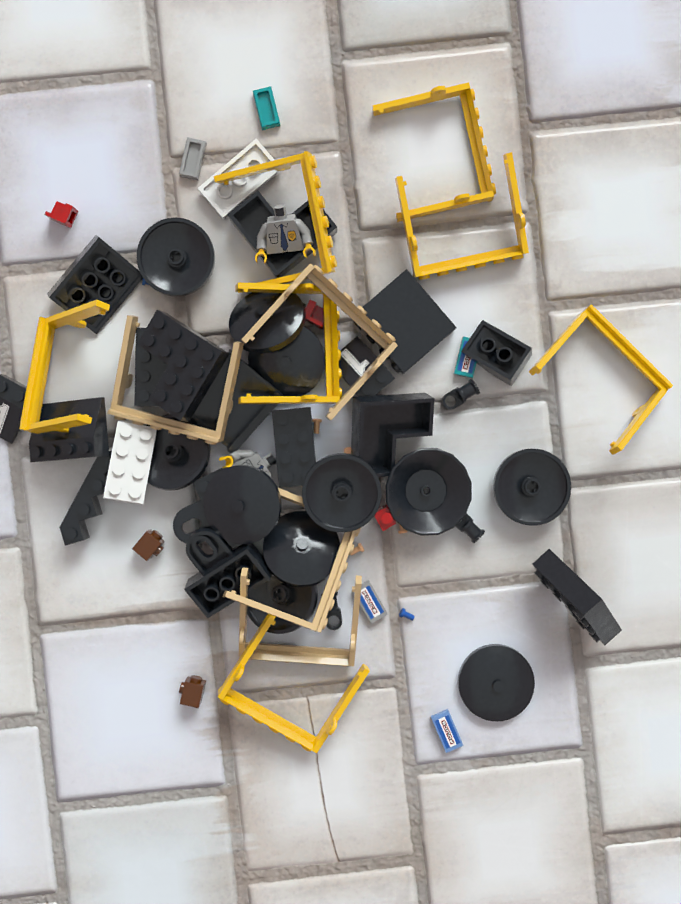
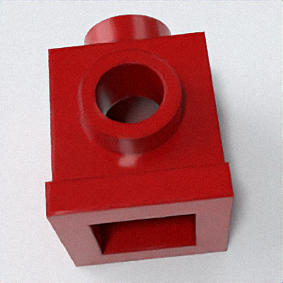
(384, 518)

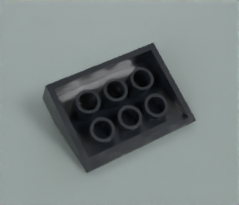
(96, 275)
(80, 441)

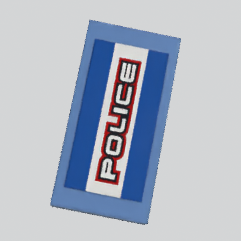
(447, 731)

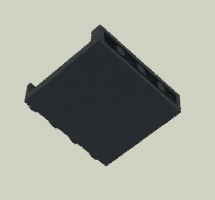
(410, 318)
(243, 417)

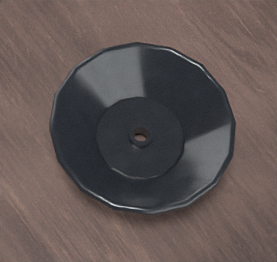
(447, 496)

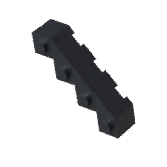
(86, 502)

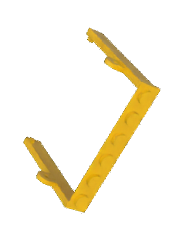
(475, 134)
(316, 204)
(477, 260)
(331, 340)
(630, 353)
(40, 365)
(275, 722)

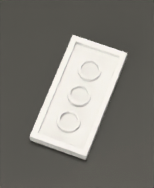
(227, 197)
(130, 463)

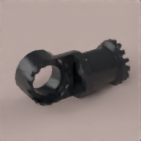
(461, 394)
(470, 528)
(336, 611)

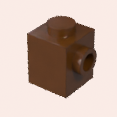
(149, 544)
(192, 691)

